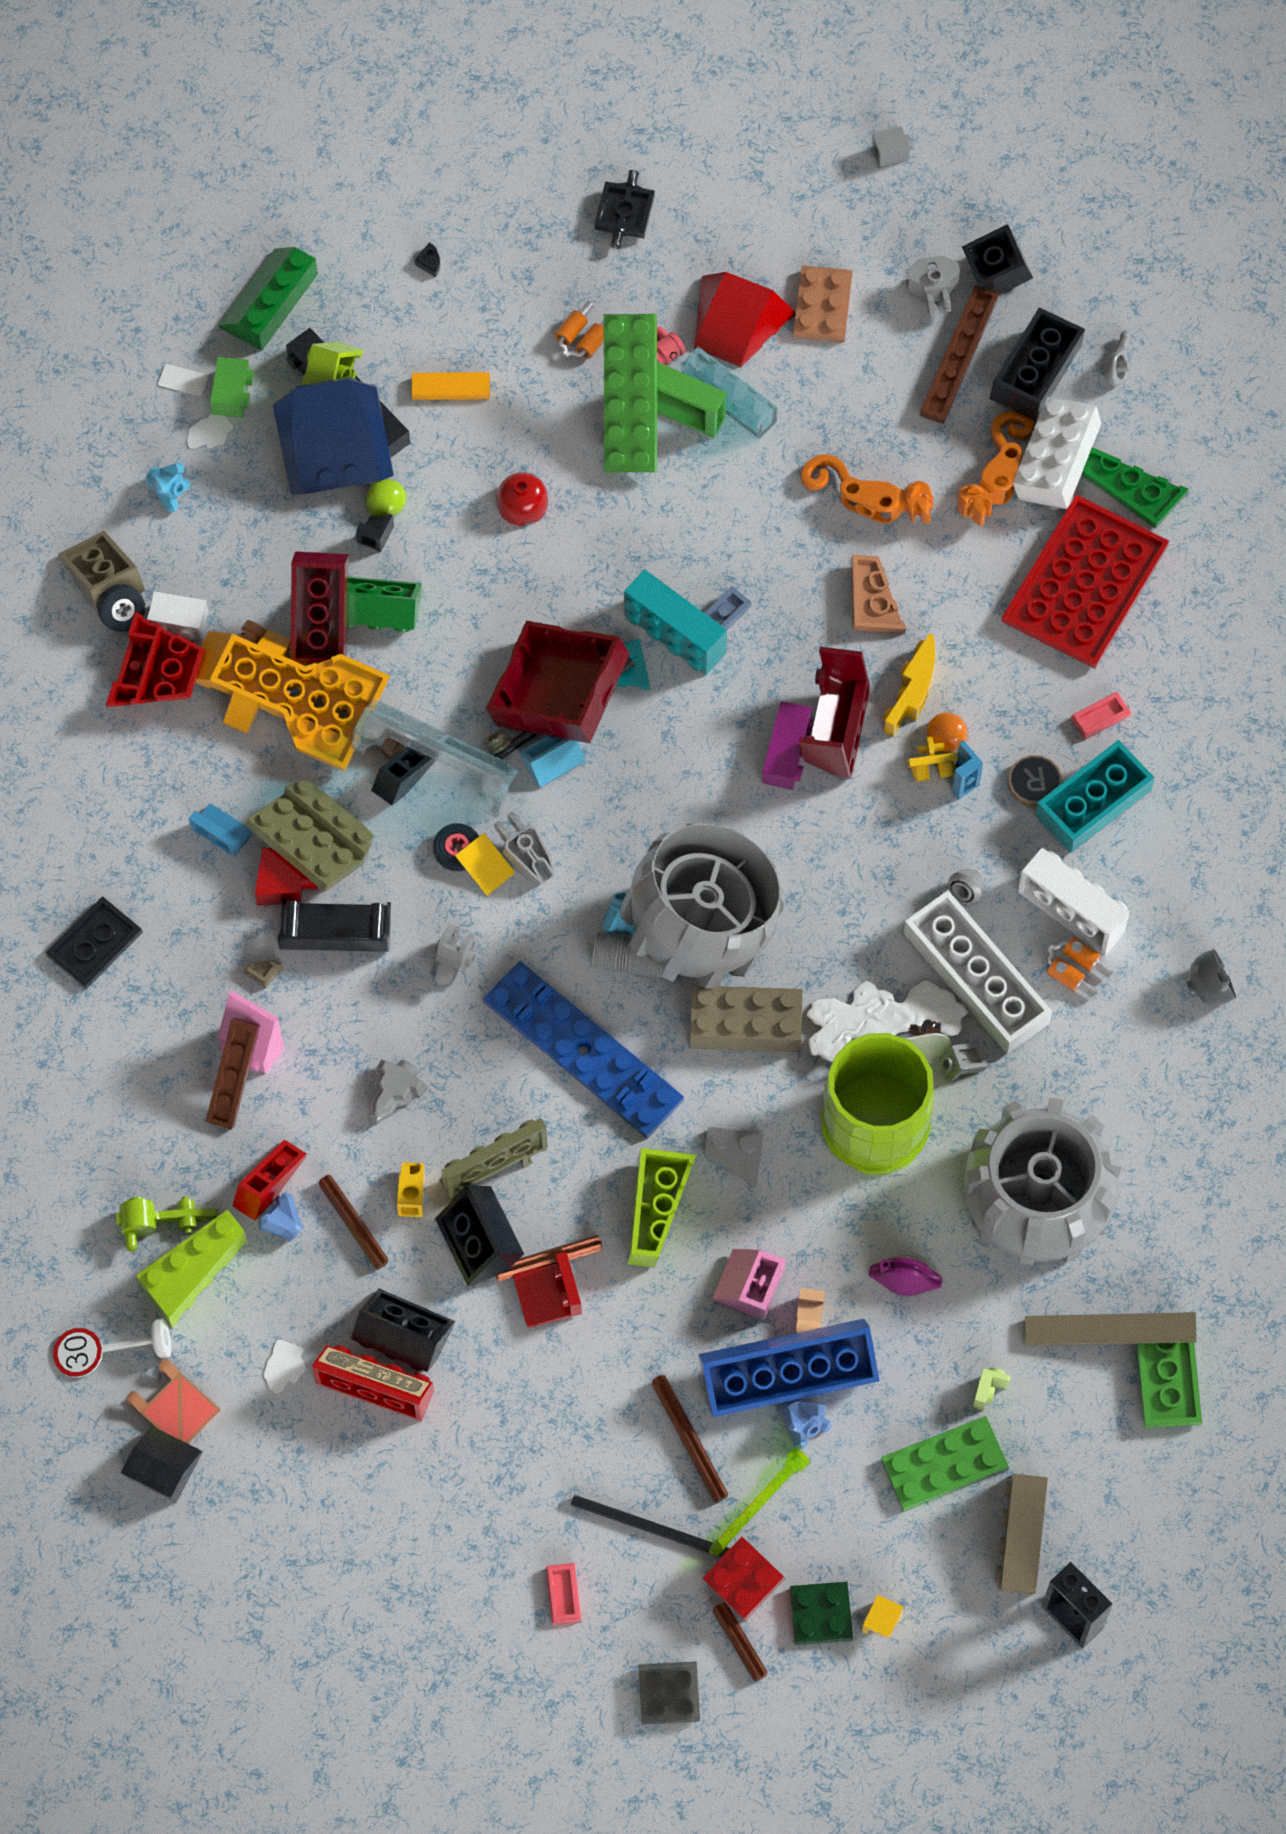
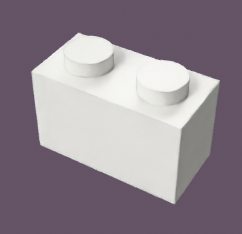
(179, 614)

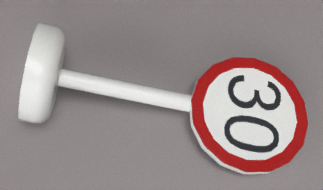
(80, 1350)

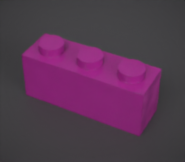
(783, 757)

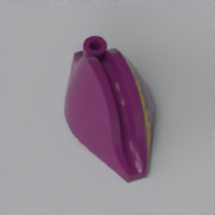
(905, 1275)

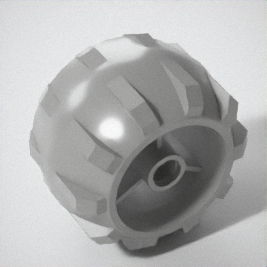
(723, 918)
(1030, 1233)

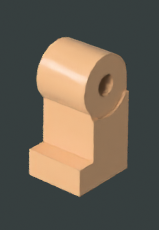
(809, 1309)

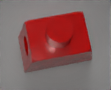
(279, 880)

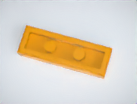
(451, 386)

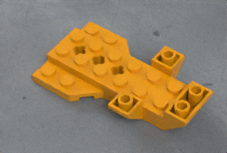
(262, 679)

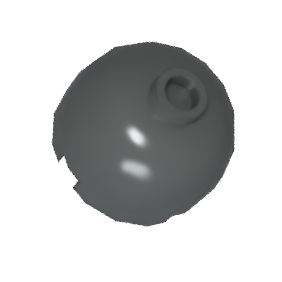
(1210, 979)

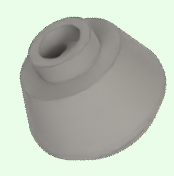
(966, 886)

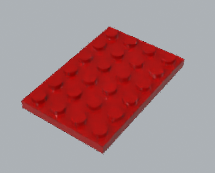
(1085, 581)

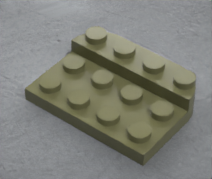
(313, 834)
(489, 1160)

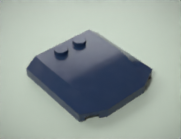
(332, 435)

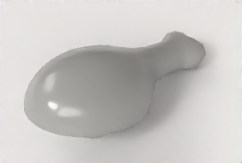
(1117, 361)

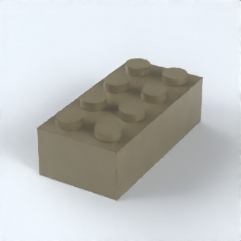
(746, 1018)

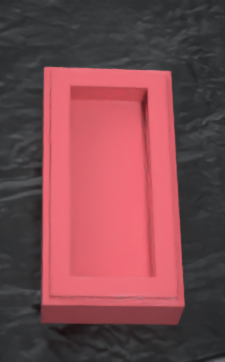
(1100, 715)
(563, 1593)

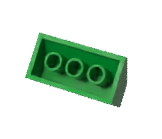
(270, 296)
(383, 603)

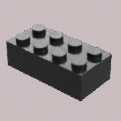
(1037, 363)

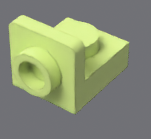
(985, 1391)

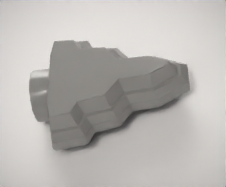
(394, 1088)

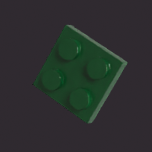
(821, 1613)

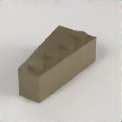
(1022, 1533)

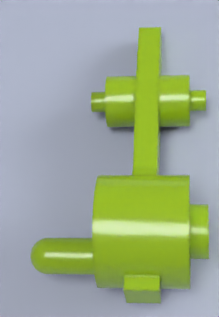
(139, 1218)

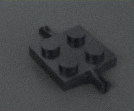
(624, 209)

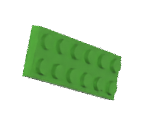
(630, 392)

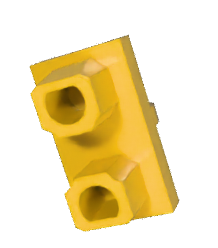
(945, 762)

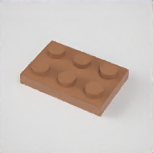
(823, 303)

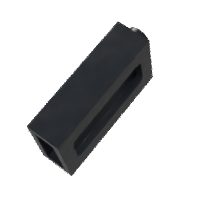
(1066, 1595)

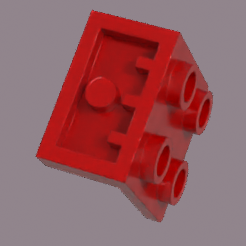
(548, 1293)

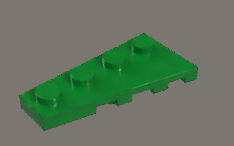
(1140, 492)

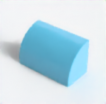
(551, 758)

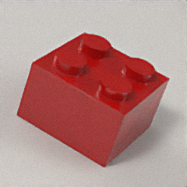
(744, 1578)

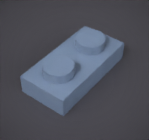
(729, 608)

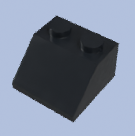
(997, 260)
(162, 1463)

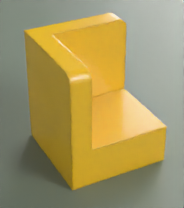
(882, 1617)

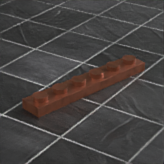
(959, 354)

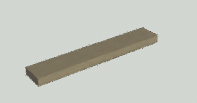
(1111, 1329)

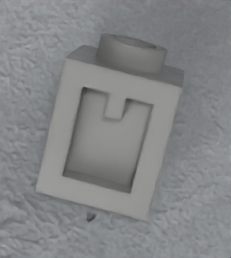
(963, 1060)

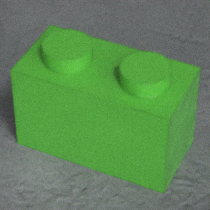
(231, 387)

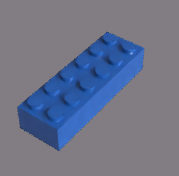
(788, 1367)

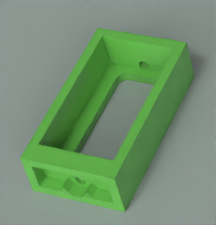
(690, 401)

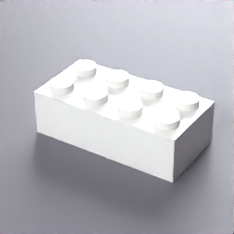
(1057, 452)
(1073, 900)

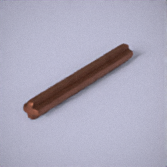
(689, 1438)

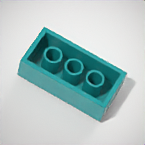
(675, 622)
(1094, 796)

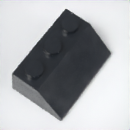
(479, 1234)
(402, 1330)

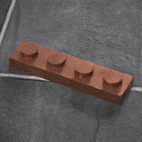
(232, 1073)

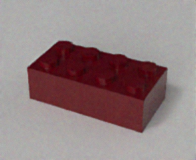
(318, 606)

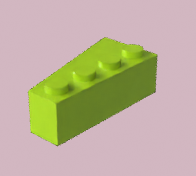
(330, 362)
(656, 1195)
(190, 1267)

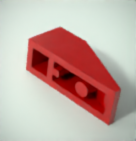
(267, 1179)

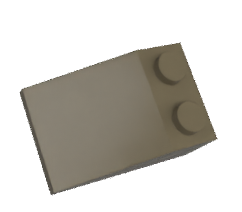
(99, 565)

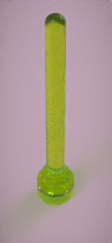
(795, 1462)

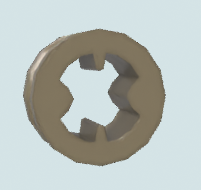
(497, 742)

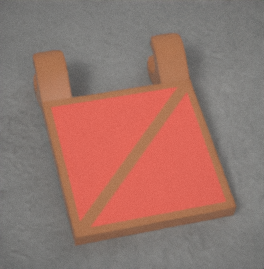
(178, 1407)

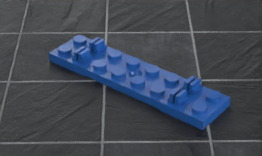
(606, 1068)

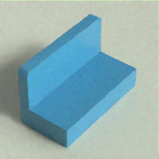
(968, 773)
(220, 829)

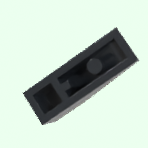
(401, 774)

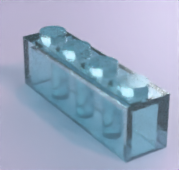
(742, 401)

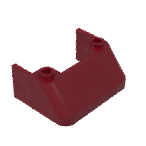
(839, 712)

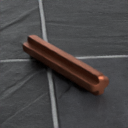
(740, 1642)

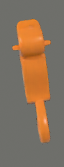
(999, 473)
(871, 496)

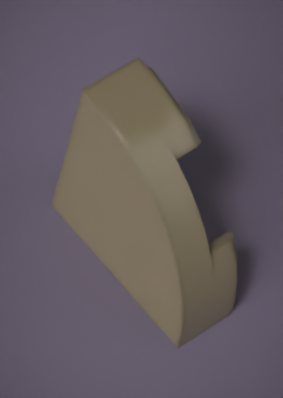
(263, 971)

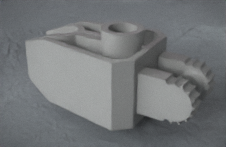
(525, 849)

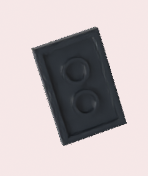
(94, 942)

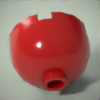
(522, 499)

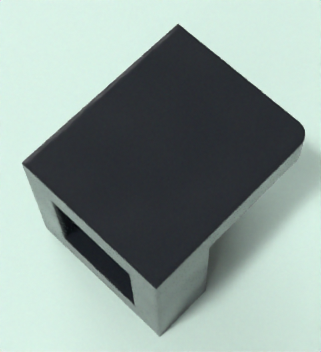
(375, 532)

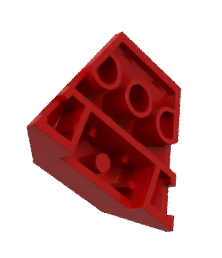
(737, 317)
(155, 666)

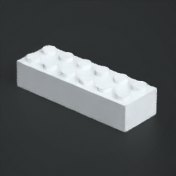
(977, 972)

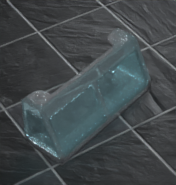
(384, 721)

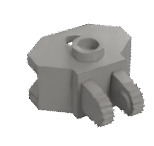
(933, 283)
(453, 957)

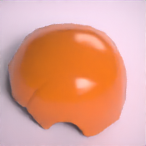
(947, 729)

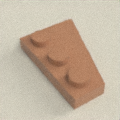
(871, 599)

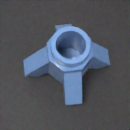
(281, 1218)
(804, 1421)

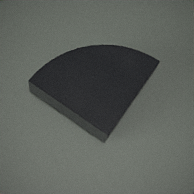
(429, 260)

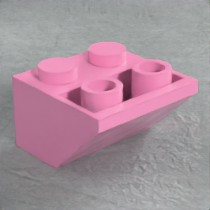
(750, 1281)

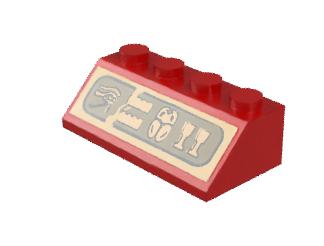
(373, 1382)

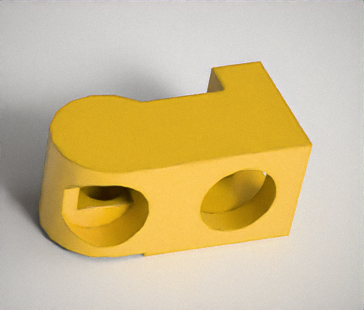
(411, 1190)

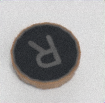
(1033, 779)

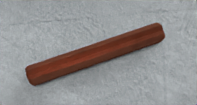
(353, 1221)
(548, 1257)

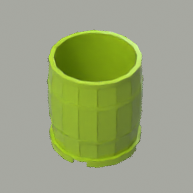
(878, 1104)

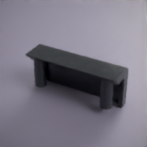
(335, 927)

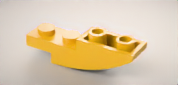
(915, 686)

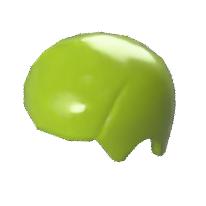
(385, 498)

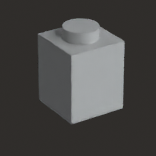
(891, 146)

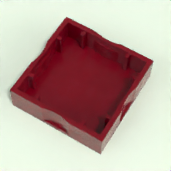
(558, 682)

